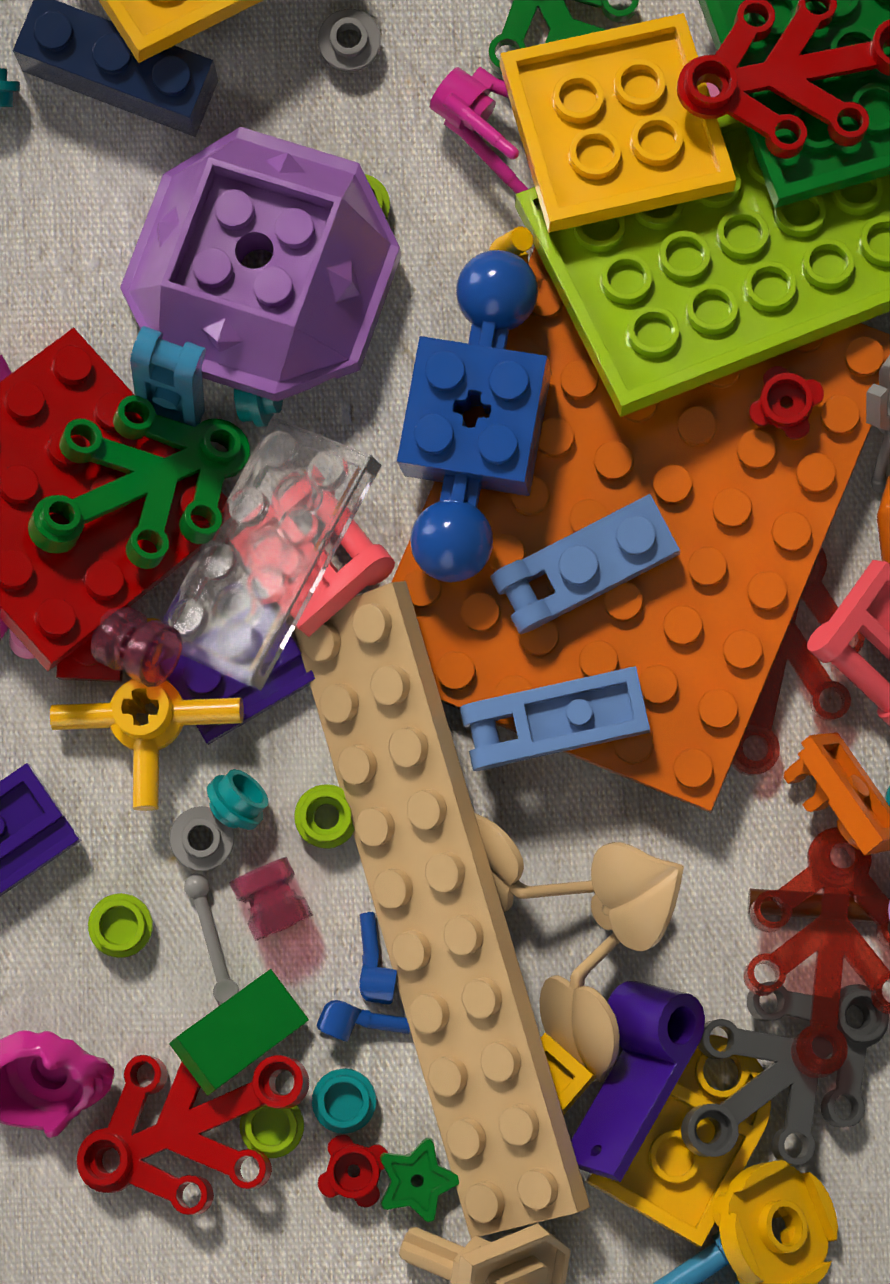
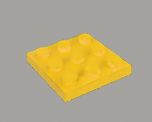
(609, 125)

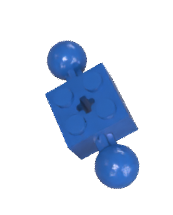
(499, 453)

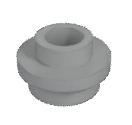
(352, 58)
(180, 839)

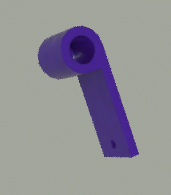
(657, 1039)

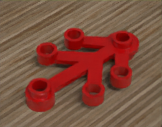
(784, 74)
(181, 1129)

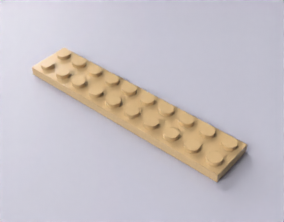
(441, 915)

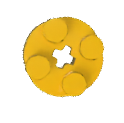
(746, 1225)

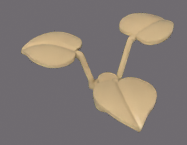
(631, 898)

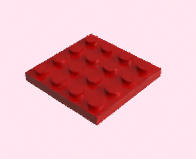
(60, 597)

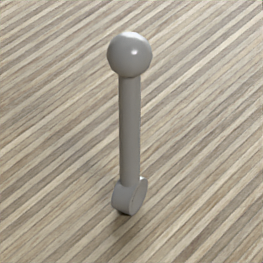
(197, 887)

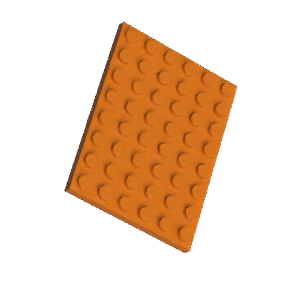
(699, 626)

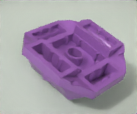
(301, 312)

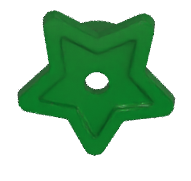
(419, 1162)

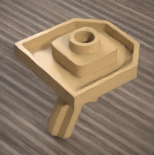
(519, 1258)

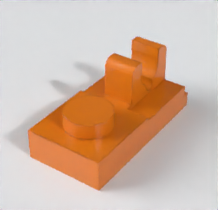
(846, 789)

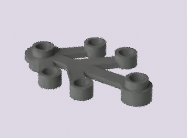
(784, 1073)

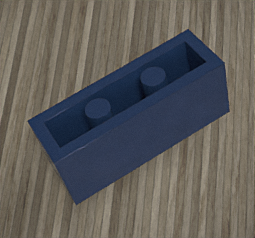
(94, 60)

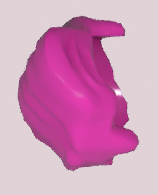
(48, 1081)

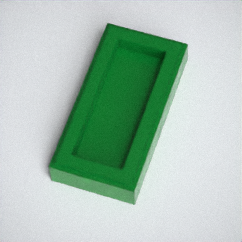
(238, 1032)

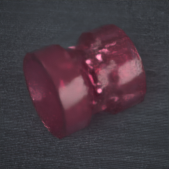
(140, 647)
(271, 898)

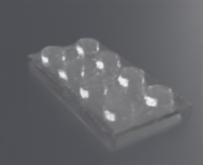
(269, 550)

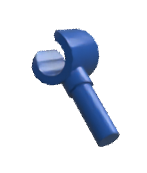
(376, 982)
(340, 1019)

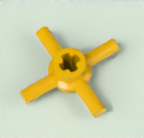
(148, 738)

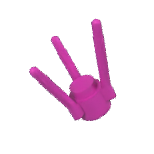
(466, 107)

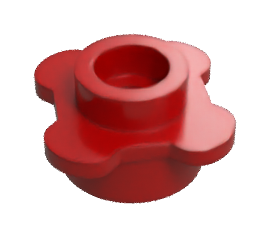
(777, 386)
(338, 1181)

